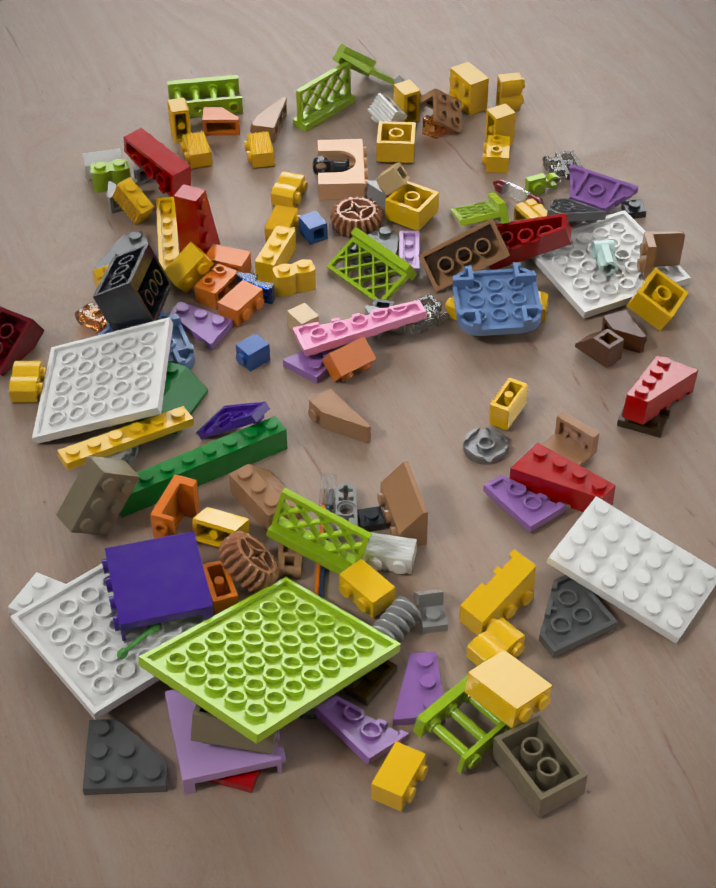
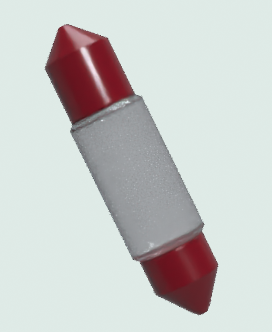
(515, 192)

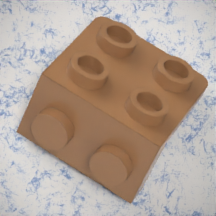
(445, 109)
(660, 249)
(573, 439)

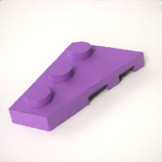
(202, 323)
(310, 366)
(522, 505)
(419, 688)
(362, 734)

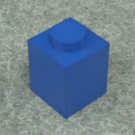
(313, 227)
(252, 352)

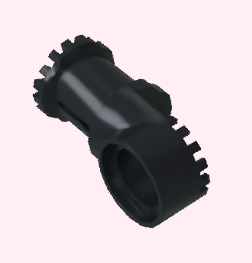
(331, 165)

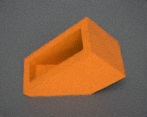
(219, 122)

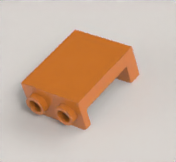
(177, 501)

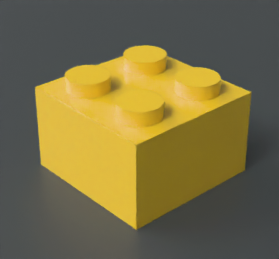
(469, 87)
(396, 142)
(411, 205)
(657, 299)

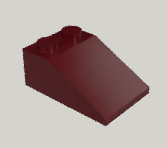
(17, 338)

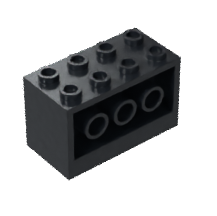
(133, 289)

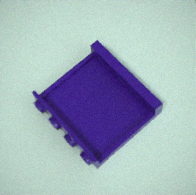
(156, 582)

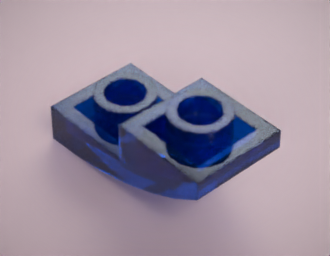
(268, 288)

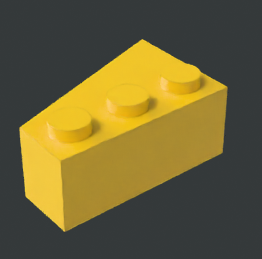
(501, 595)

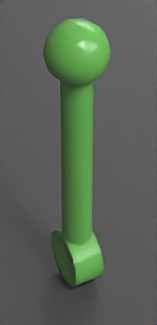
(122, 653)

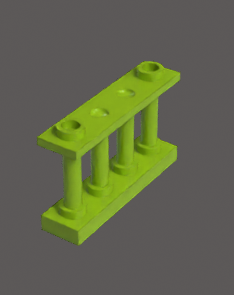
(208, 87)
(448, 706)

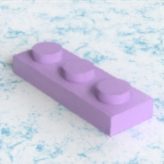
(409, 248)

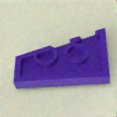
(233, 417)

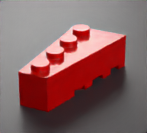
(533, 237)
(657, 388)

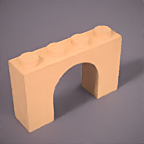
(346, 183)

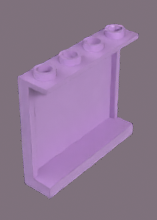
(208, 762)

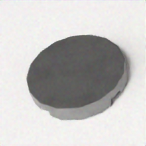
(485, 446)

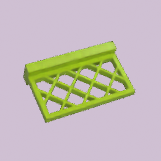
(360, 63)
(328, 106)
(482, 211)
(377, 251)
(313, 543)

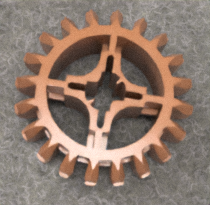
(356, 213)
(248, 561)

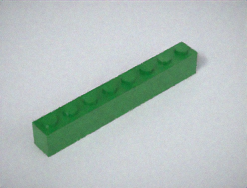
(208, 461)

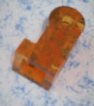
(428, 124)
(91, 317)

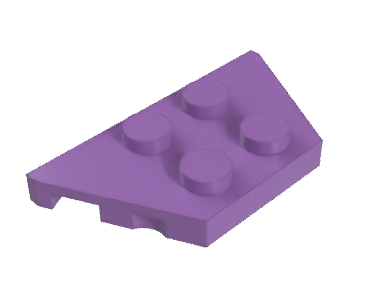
(598, 189)

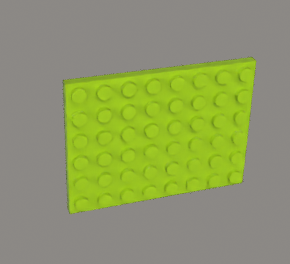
(269, 658)

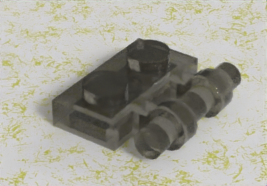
(562, 161)
(433, 310)

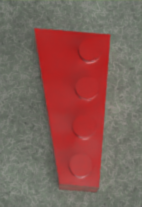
(157, 161)
(194, 219)
(560, 479)

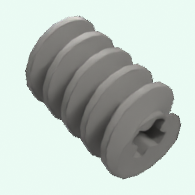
(398, 619)

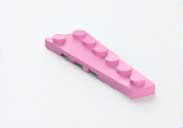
(319, 338)

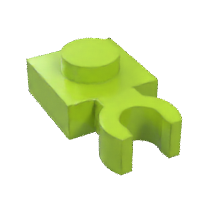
(538, 183)

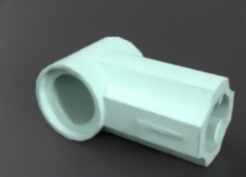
(604, 252)

